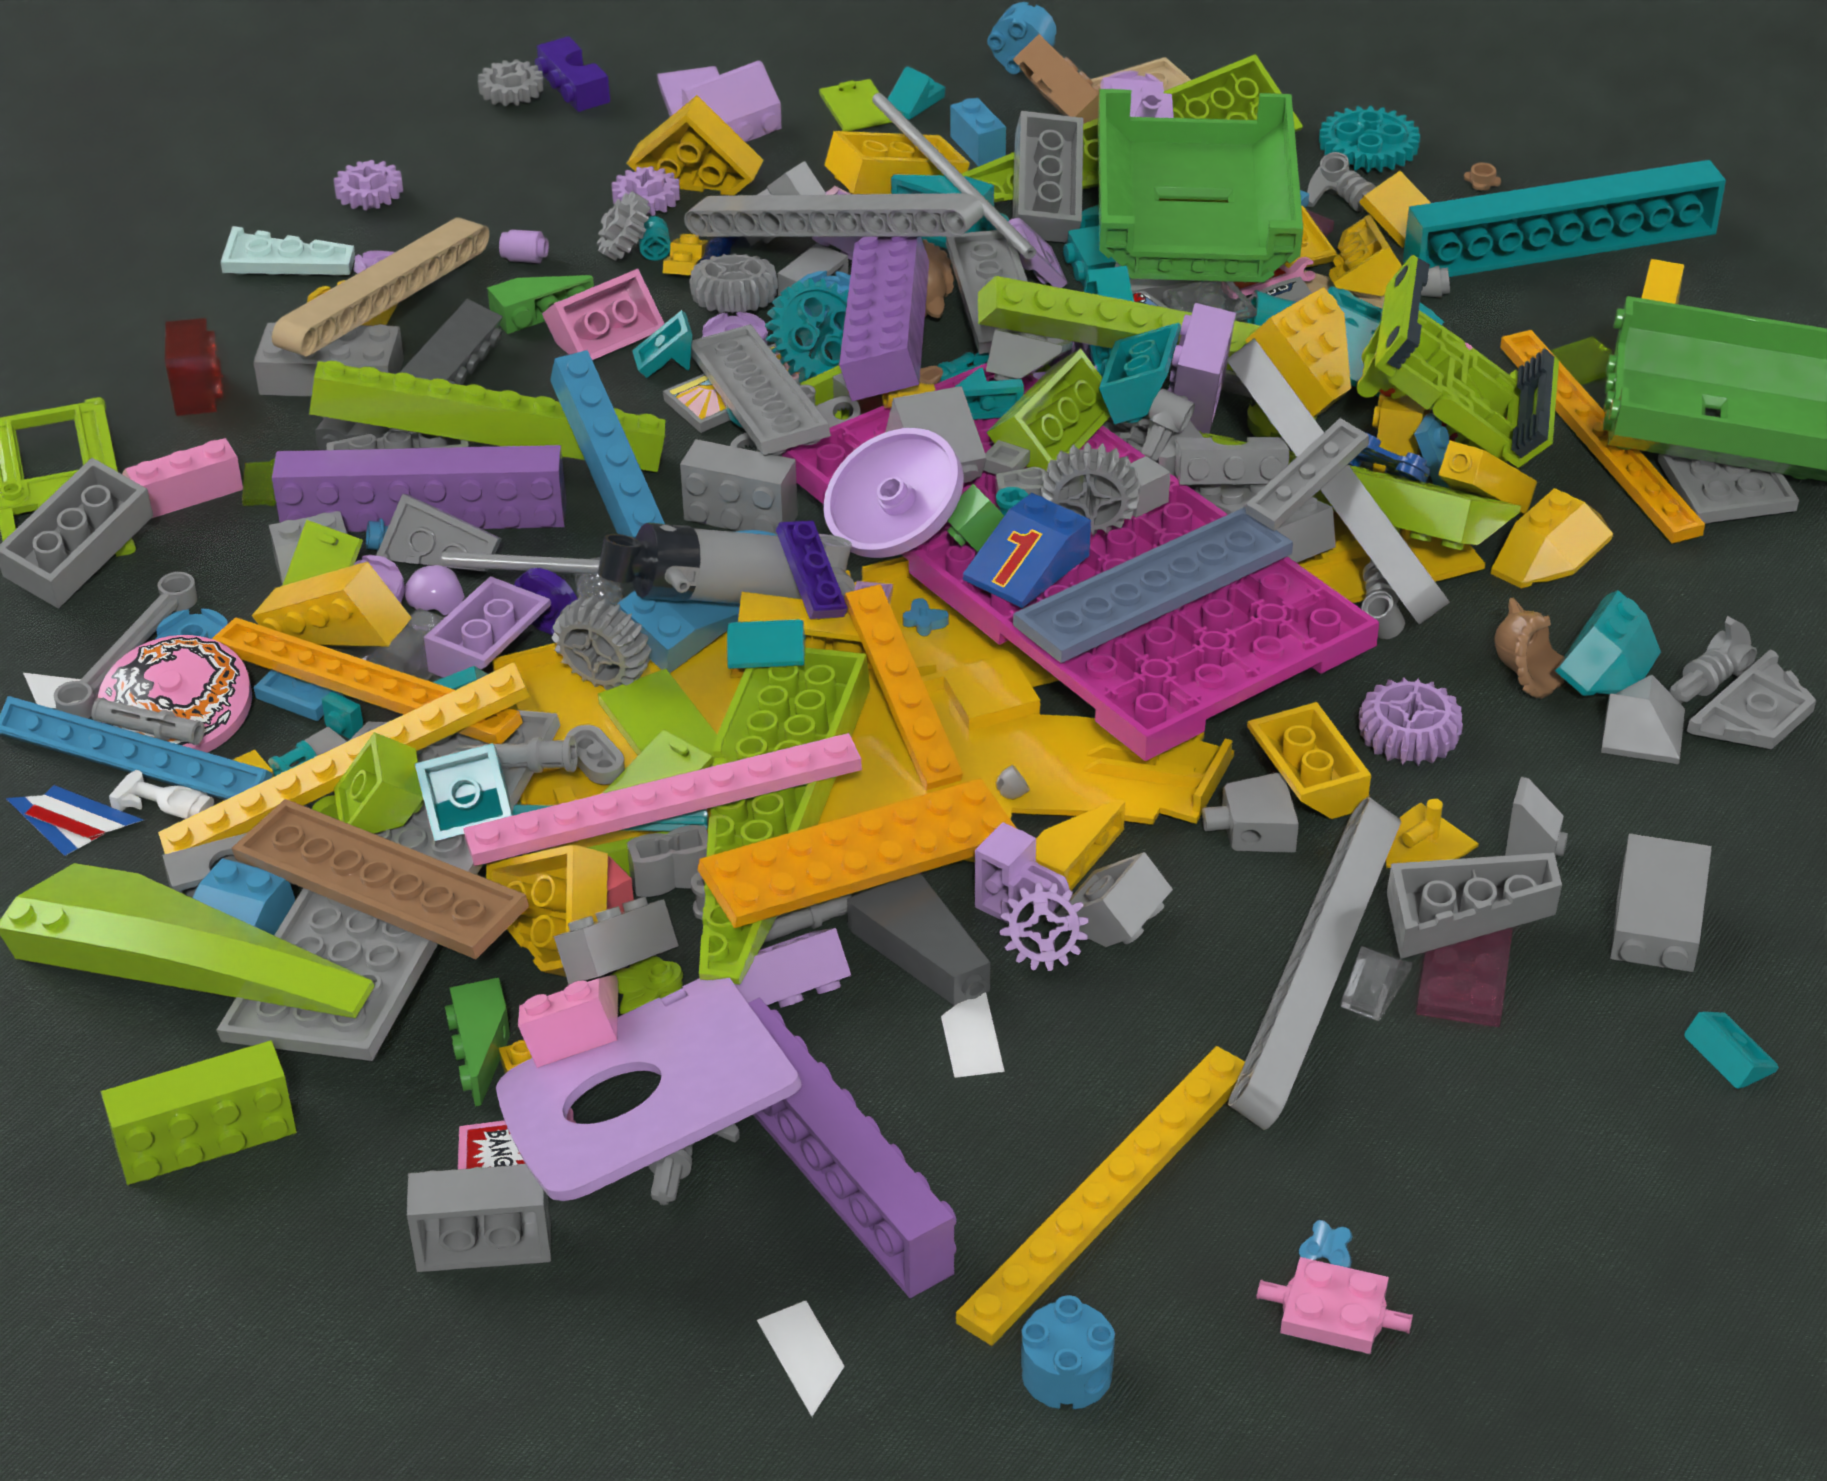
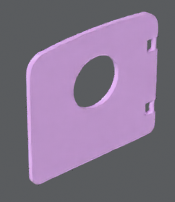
(713, 1072)

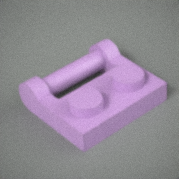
(1044, 262)

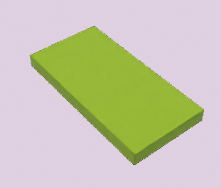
(653, 705)

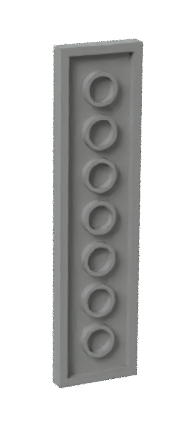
(759, 390)

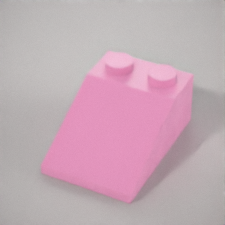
(570, 1020)

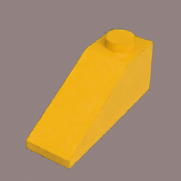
(1079, 842)

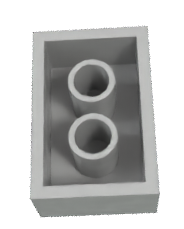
(737, 487)
(478, 1218)

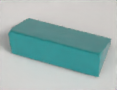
(766, 643)
(1729, 1049)

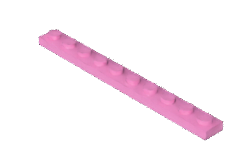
(661, 799)

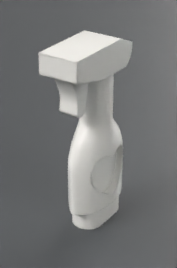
(172, 800)

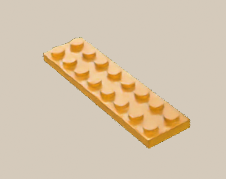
(852, 853)

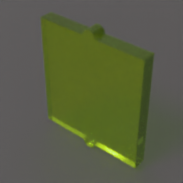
(1584, 359)
(258, 484)

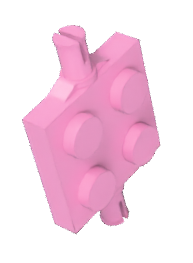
(1335, 1305)

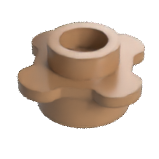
(1482, 176)

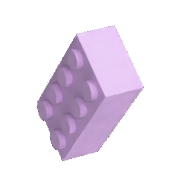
(1201, 361)

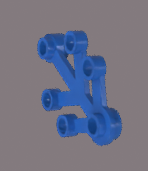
(1409, 467)

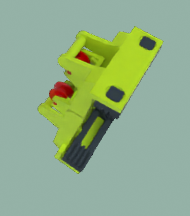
(1461, 386)

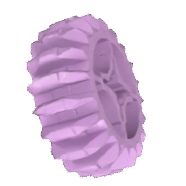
(1410, 721)

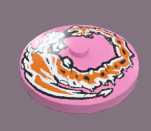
(185, 676)

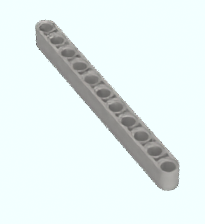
(835, 215)
(1344, 490)
(1314, 965)

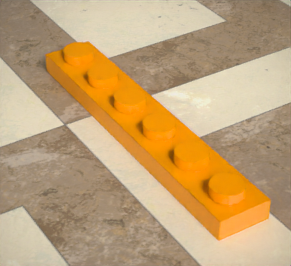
(903, 687)

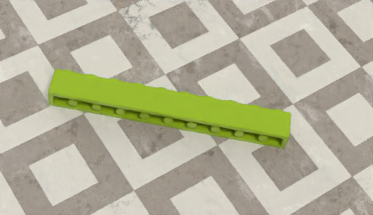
(1078, 314)
(464, 411)

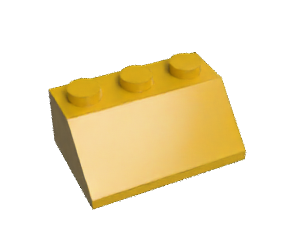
(1313, 759)

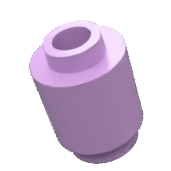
(523, 246)

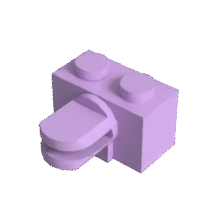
(1006, 865)

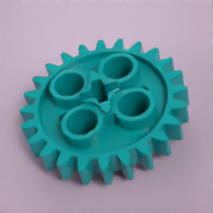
(1370, 138)
(792, 320)

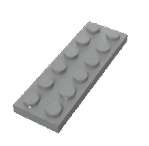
(976, 261)

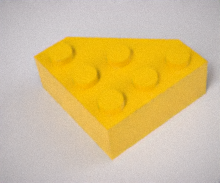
(698, 151)
(1309, 349)
(559, 888)

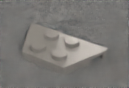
(1756, 707)

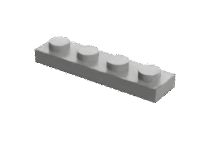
(1307, 474)

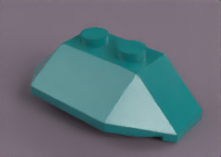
(1611, 649)

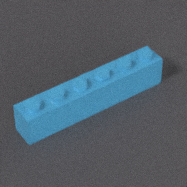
(603, 443)

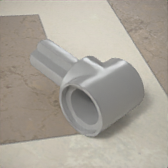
(1169, 414)

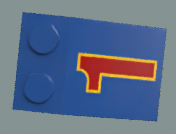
(1030, 550)

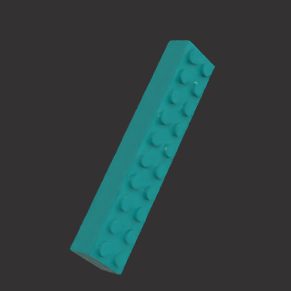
(1567, 219)

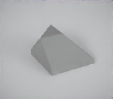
(1644, 723)

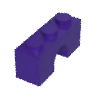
(564, 69)

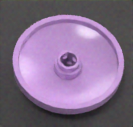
(894, 492)

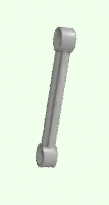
(135, 636)

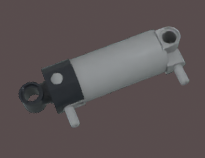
(709, 564)

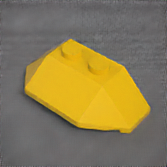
(1551, 541)

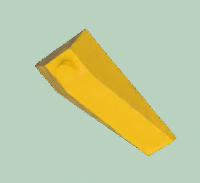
(1364, 260)

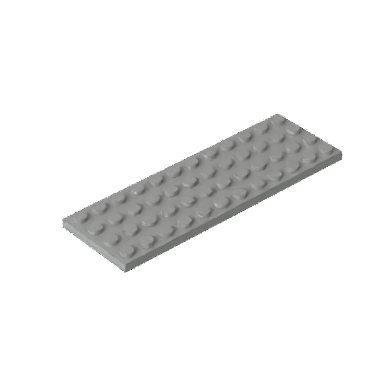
(367, 944)

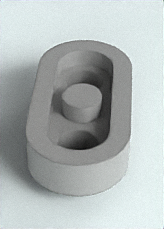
(597, 754)

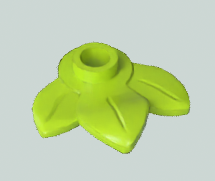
(647, 981)

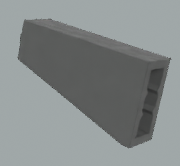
(921, 936)

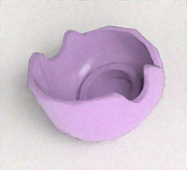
(435, 589)

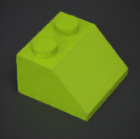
(380, 786)

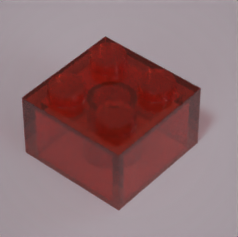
(192, 366)

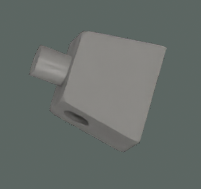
(1256, 815)

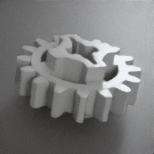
(510, 82)
(623, 226)

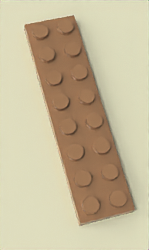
(381, 878)

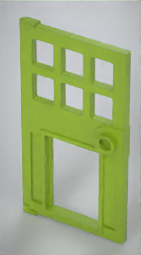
(27, 495)

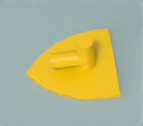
(1428, 837)

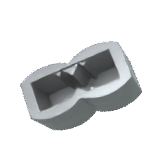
(666, 860)

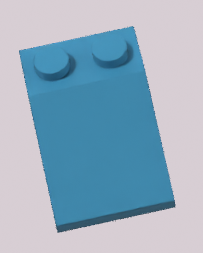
(678, 627)
(247, 894)

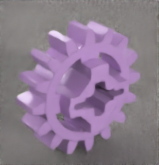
(368, 184)
(654, 186)
(1046, 944)

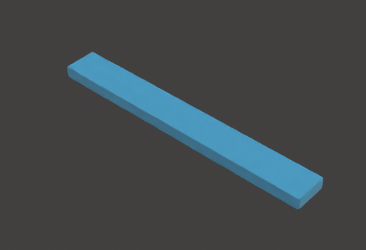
(127, 750)

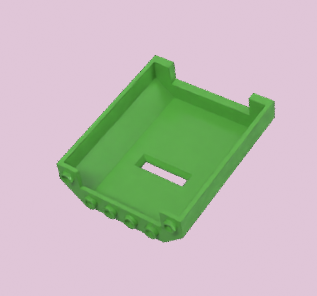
(1198, 159)
(1753, 369)

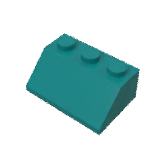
(1138, 372)

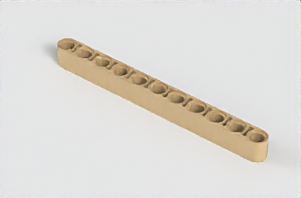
(379, 287)

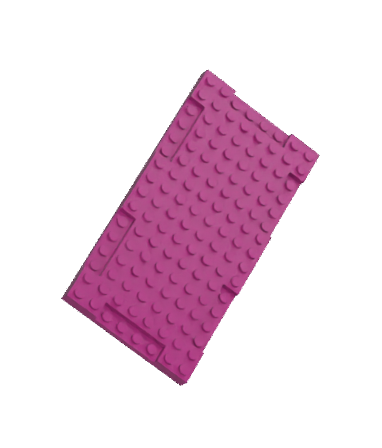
(1172, 672)

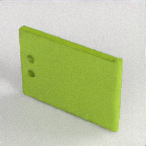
(853, 105)
(320, 554)
(662, 759)

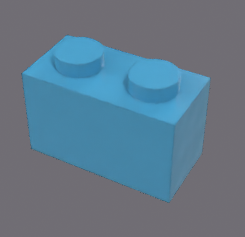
(977, 131)

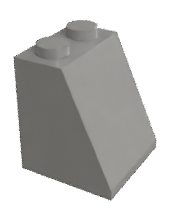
(949, 417)
(1660, 902)

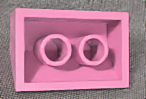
(604, 317)
(188, 476)

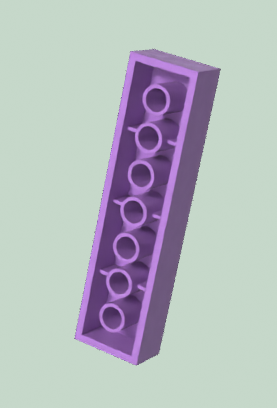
(884, 315)
(476, 484)
(859, 1170)

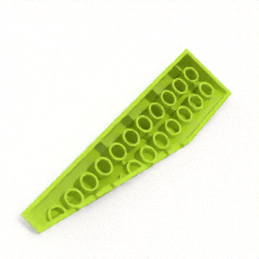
(1221, 94)

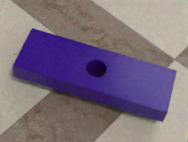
(811, 569)

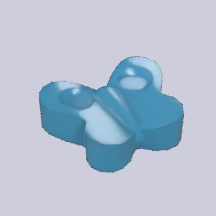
(924, 617)
(1328, 1244)

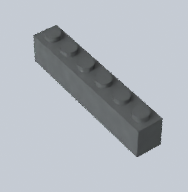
(457, 345)

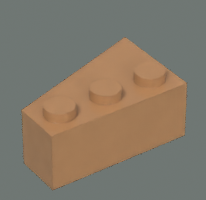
(1058, 80)

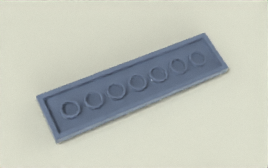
(1151, 585)

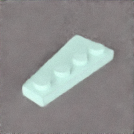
(290, 255)

